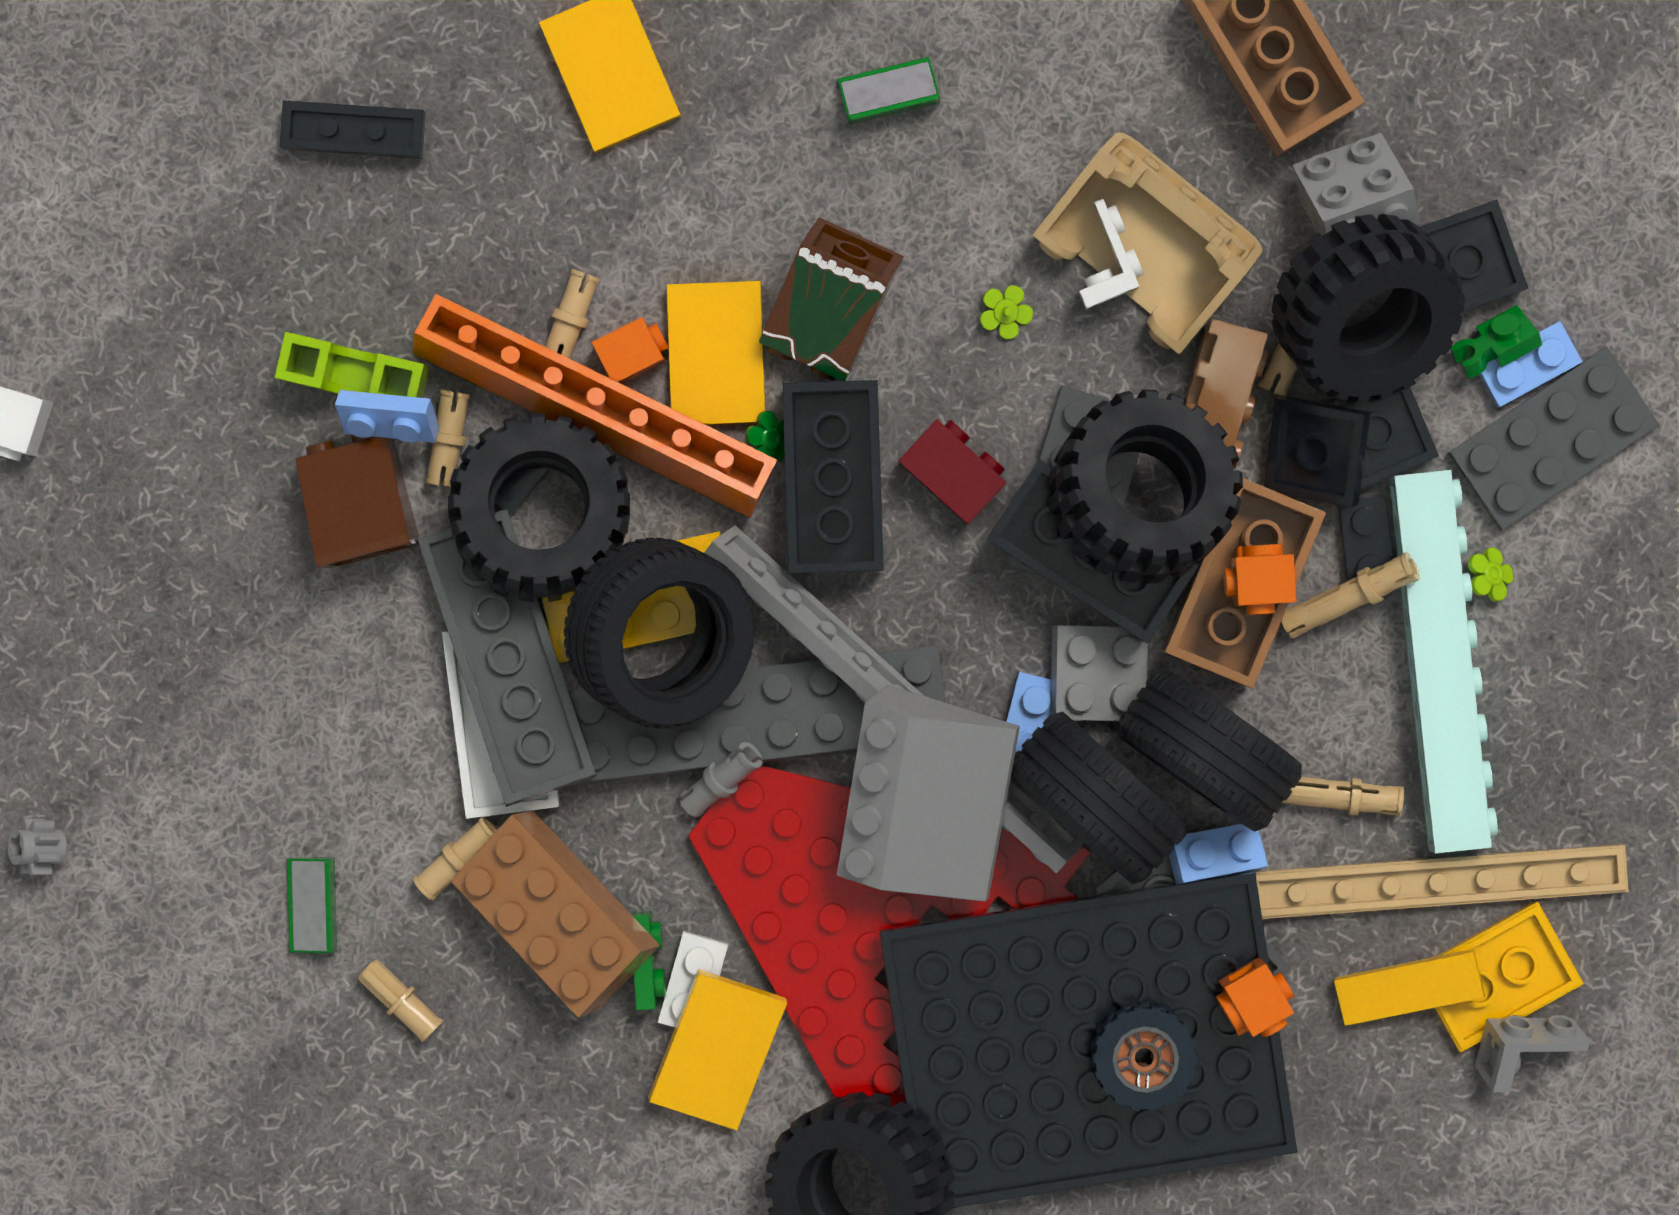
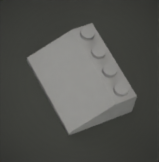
(927, 797)

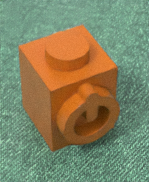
(1261, 578)
(1255, 999)

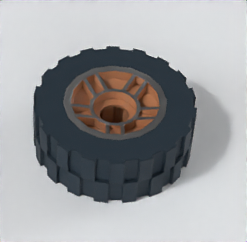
(1140, 1083)

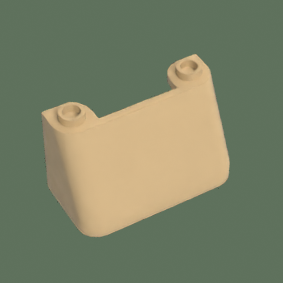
(1181, 238)

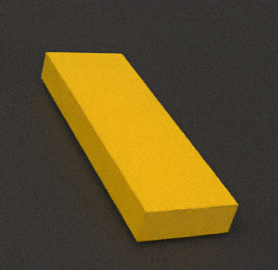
(1409, 987)

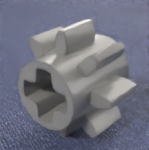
(37, 847)

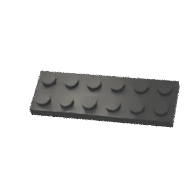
(509, 675)

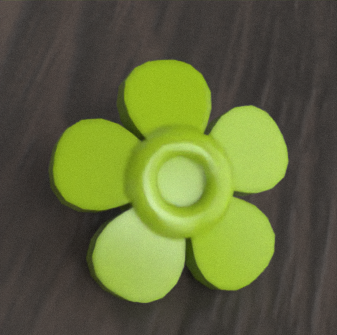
(1005, 311)
(1490, 574)

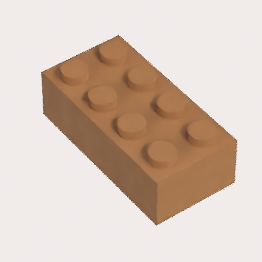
(1278, 66)
(1207, 624)
(555, 913)

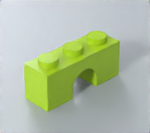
(338, 368)

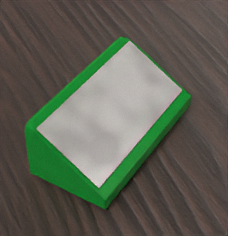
(889, 90)
(312, 905)

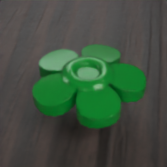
(767, 435)

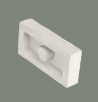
(693, 954)

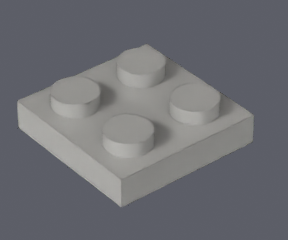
(1096, 671)

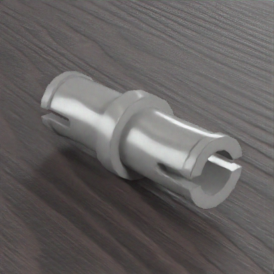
(721, 779)

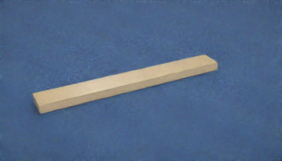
(1442, 881)

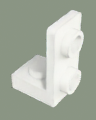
(1104, 285)

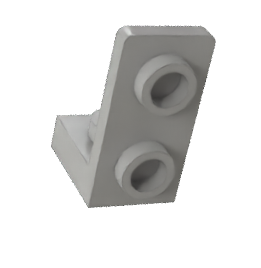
(1507, 1037)

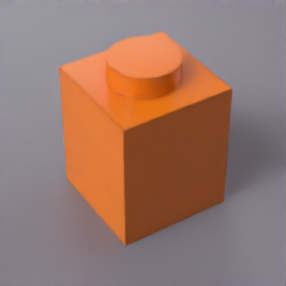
(631, 350)

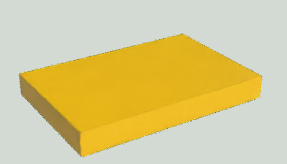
(610, 71)
(716, 351)
(1520, 973)
(717, 1049)

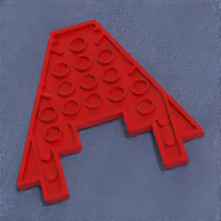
(818, 933)

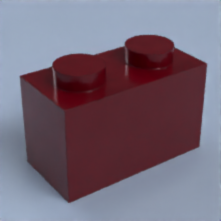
(953, 470)

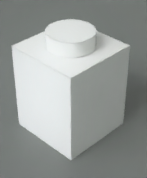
(21, 423)

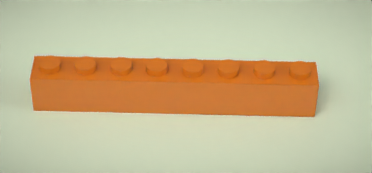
(619, 415)

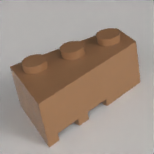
(1225, 374)

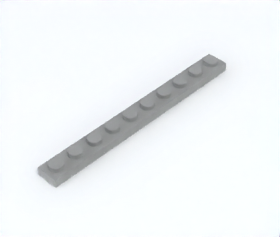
(868, 673)

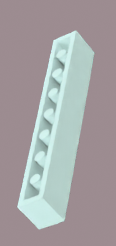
(1441, 663)

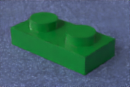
(648, 980)

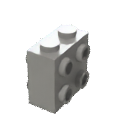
(1353, 183)

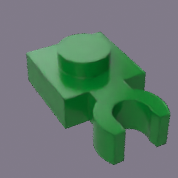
(1499, 339)

